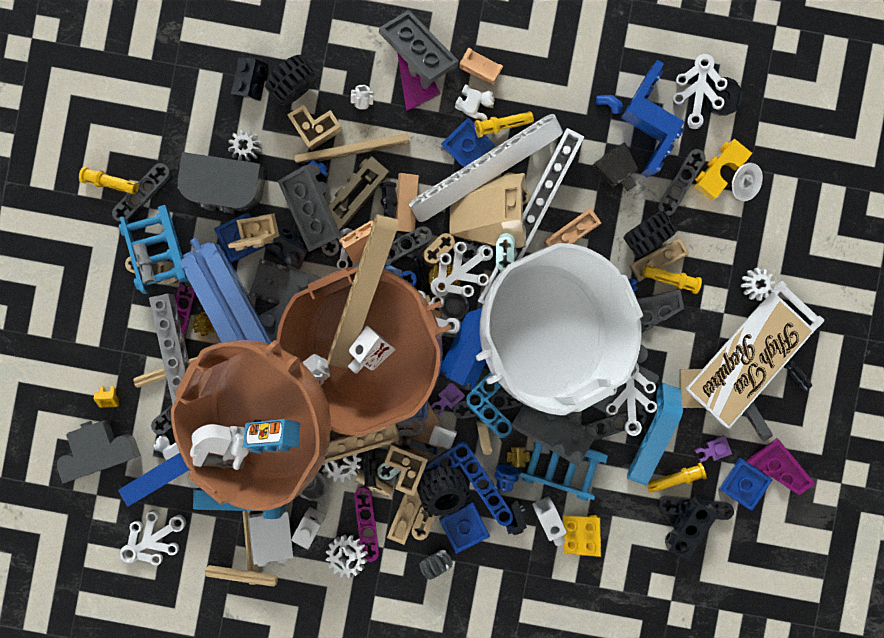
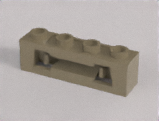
(354, 181)

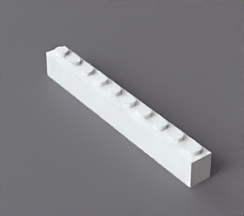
(543, 195)

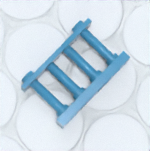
(168, 235)
(583, 493)

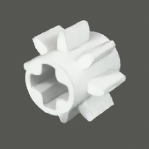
(362, 97)

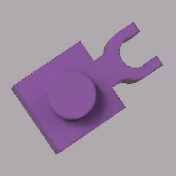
(449, 396)
(716, 448)

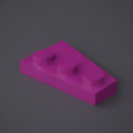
(412, 87)
(782, 466)

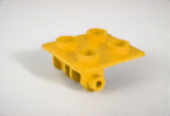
(582, 535)

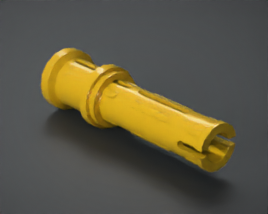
(495, 125)
(100, 179)
(680, 280)
(685, 476)

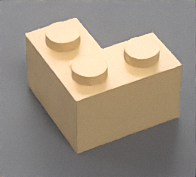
(314, 131)
(410, 465)

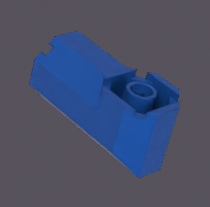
(460, 359)

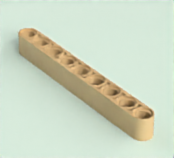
(362, 290)

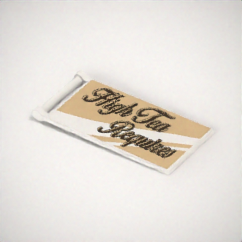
(753, 356)

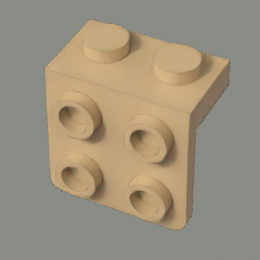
(255, 232)

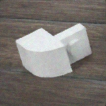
(210, 439)

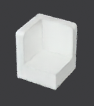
(442, 436)

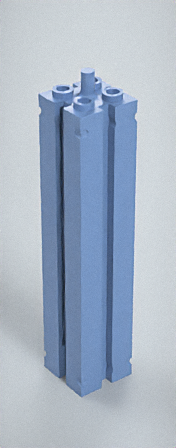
(222, 294)

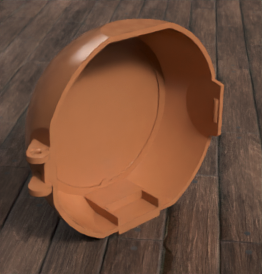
(401, 382)
(247, 383)

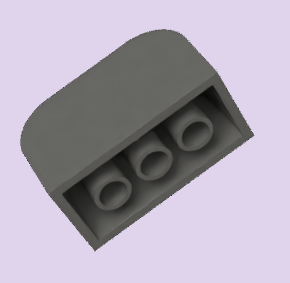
(221, 182)

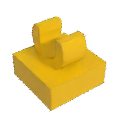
(106, 399)

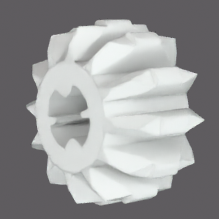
(239, 151)
(765, 283)

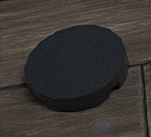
(732, 97)
(419, 445)

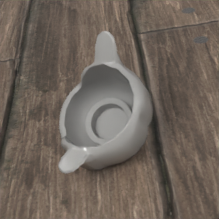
(454, 306)
(315, 490)

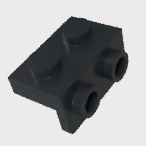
(249, 78)
(288, 248)
(518, 524)

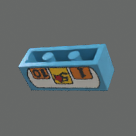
(271, 435)

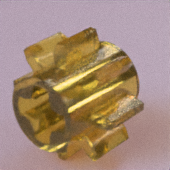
(202, 324)
(518, 456)

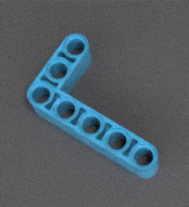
(485, 405)
(658, 435)
(204, 501)

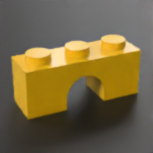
(732, 155)

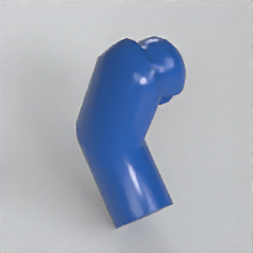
(610, 100)

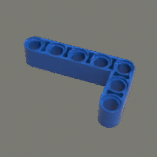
(474, 478)
(153, 479)

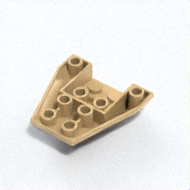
(491, 212)

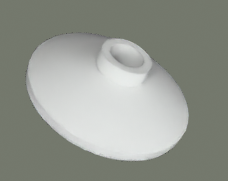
(747, 181)

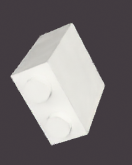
(270, 539)

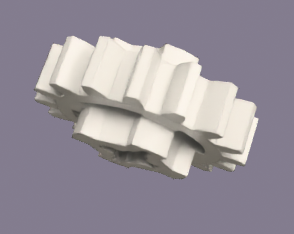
(350, 463)
(349, 548)

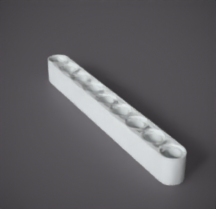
(486, 168)

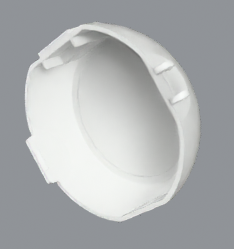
(560, 329)

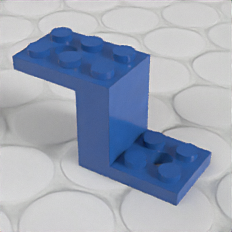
(653, 120)

